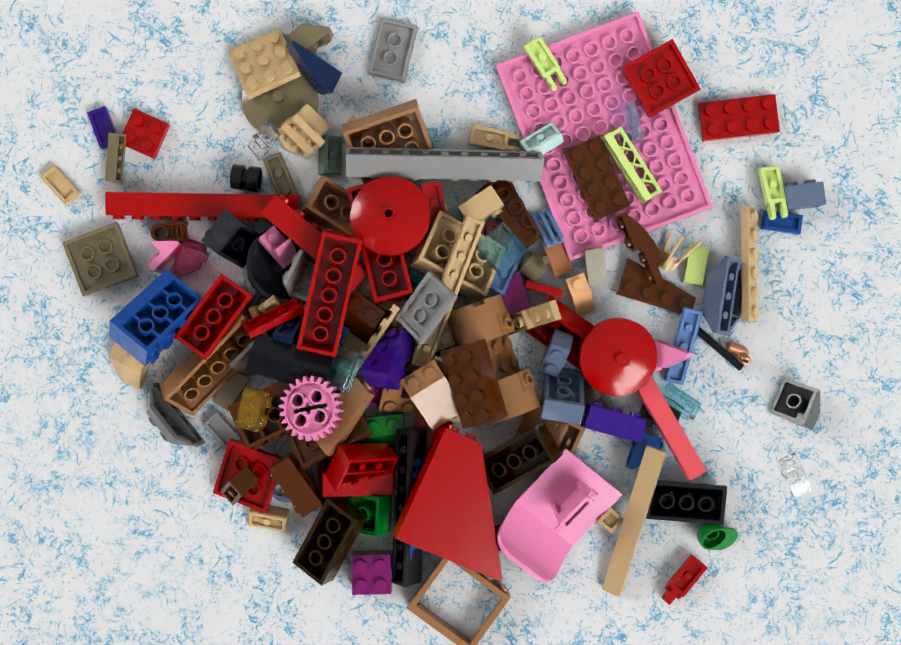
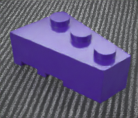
(388, 359)
(613, 421)

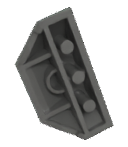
(170, 420)

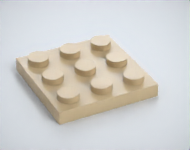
(264, 63)

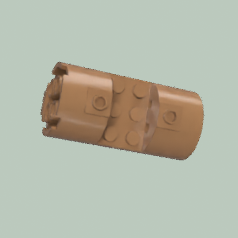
(492, 322)

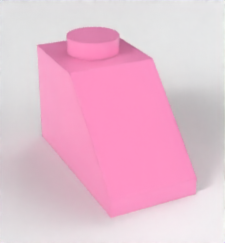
(670, 355)

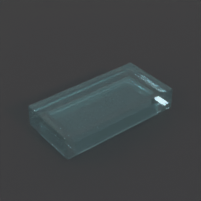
(633, 122)
(681, 401)

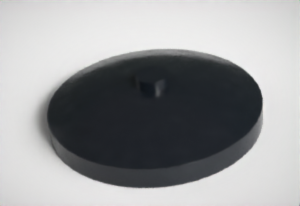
(265, 272)

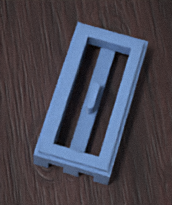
(542, 216)

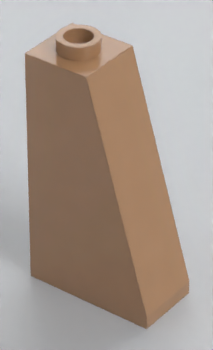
(354, 406)

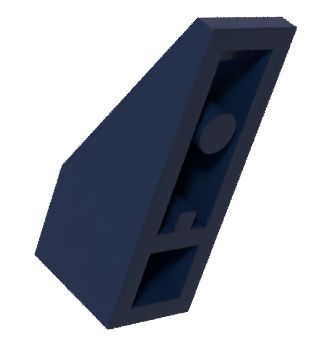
(315, 70)

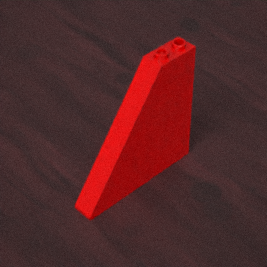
(452, 506)

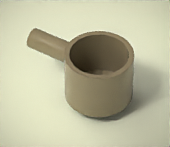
(534, 265)

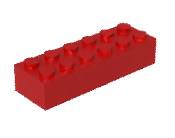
(303, 233)
(387, 274)
(329, 292)

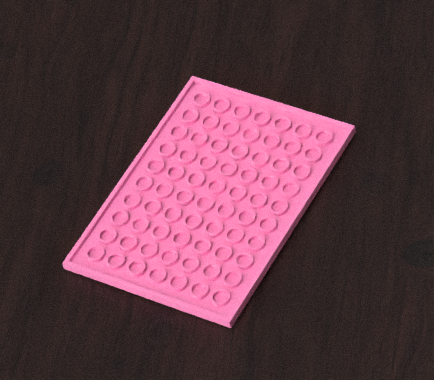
(594, 106)

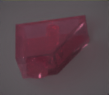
(189, 257)

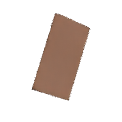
(558, 259)

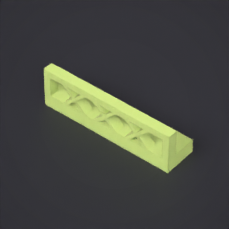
(627, 167)

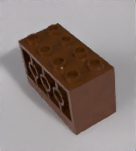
(274, 428)

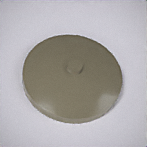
(280, 102)

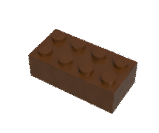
(474, 384)

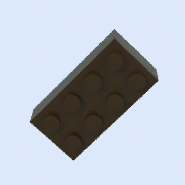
(520, 457)
(329, 539)

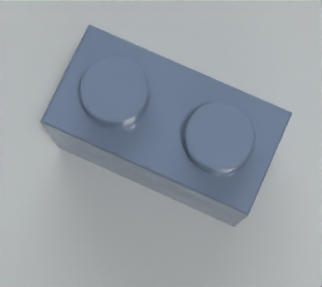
(805, 195)
(556, 353)

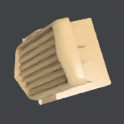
(303, 132)

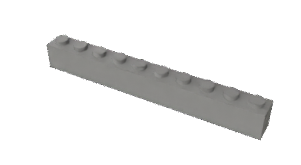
(444, 164)

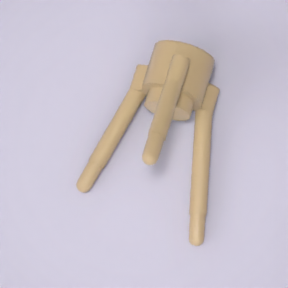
(668, 262)

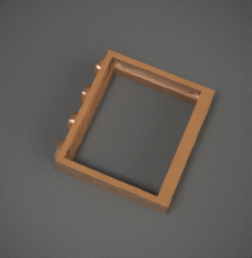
(441, 625)

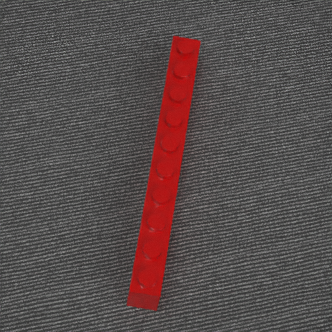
(189, 205)

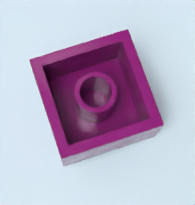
(371, 572)

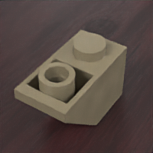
(311, 36)

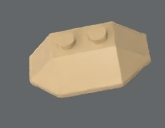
(127, 367)

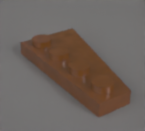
(662, 295)

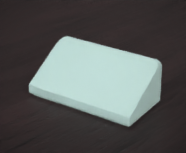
(543, 139)

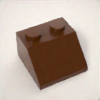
(363, 316)

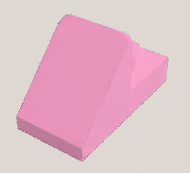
(278, 246)
(168, 251)

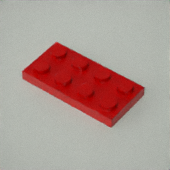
(738, 117)

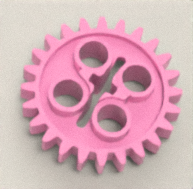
(314, 426)

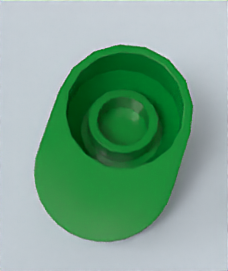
(716, 536)

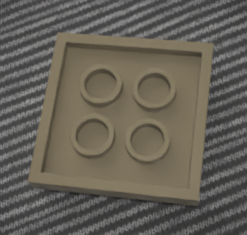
(100, 259)

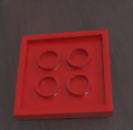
(660, 78)
(260, 461)

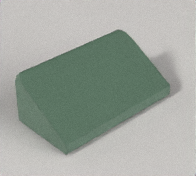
(330, 156)

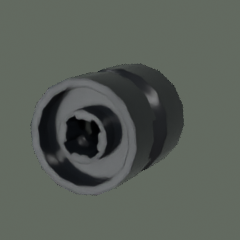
(246, 178)

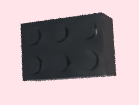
(230, 238)

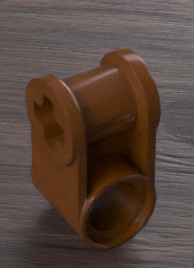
(173, 231)

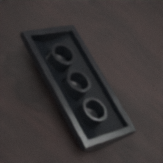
(285, 362)

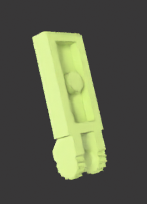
(544, 62)
(773, 191)

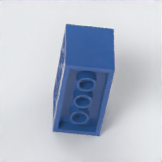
(153, 318)

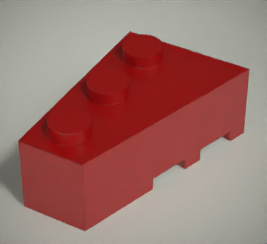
(359, 462)

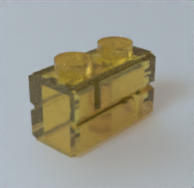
(253, 408)

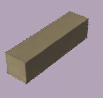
(115, 157)

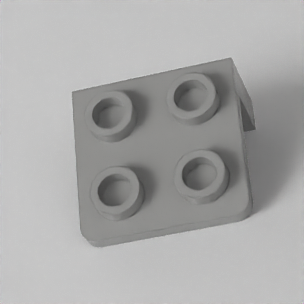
(299, 276)

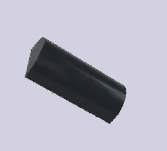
(688, 502)

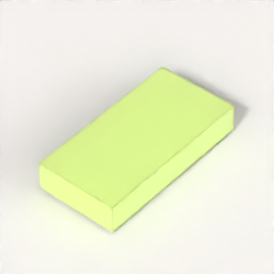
(696, 266)

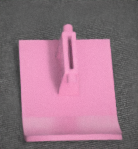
(554, 515)

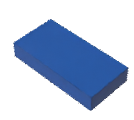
(790, 225)

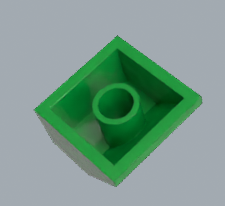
(385, 428)
(378, 512)

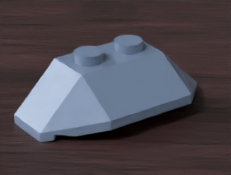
(723, 296)

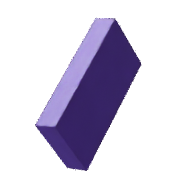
(102, 125)

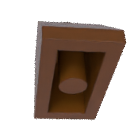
(239, 485)

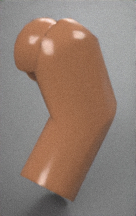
(740, 351)

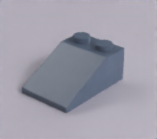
(563, 396)

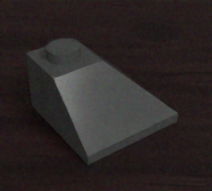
(797, 403)

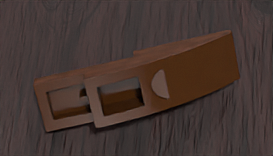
(639, 239)

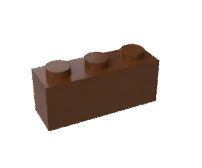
(296, 485)

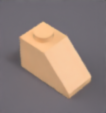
(579, 294)

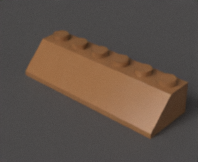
(199, 378)

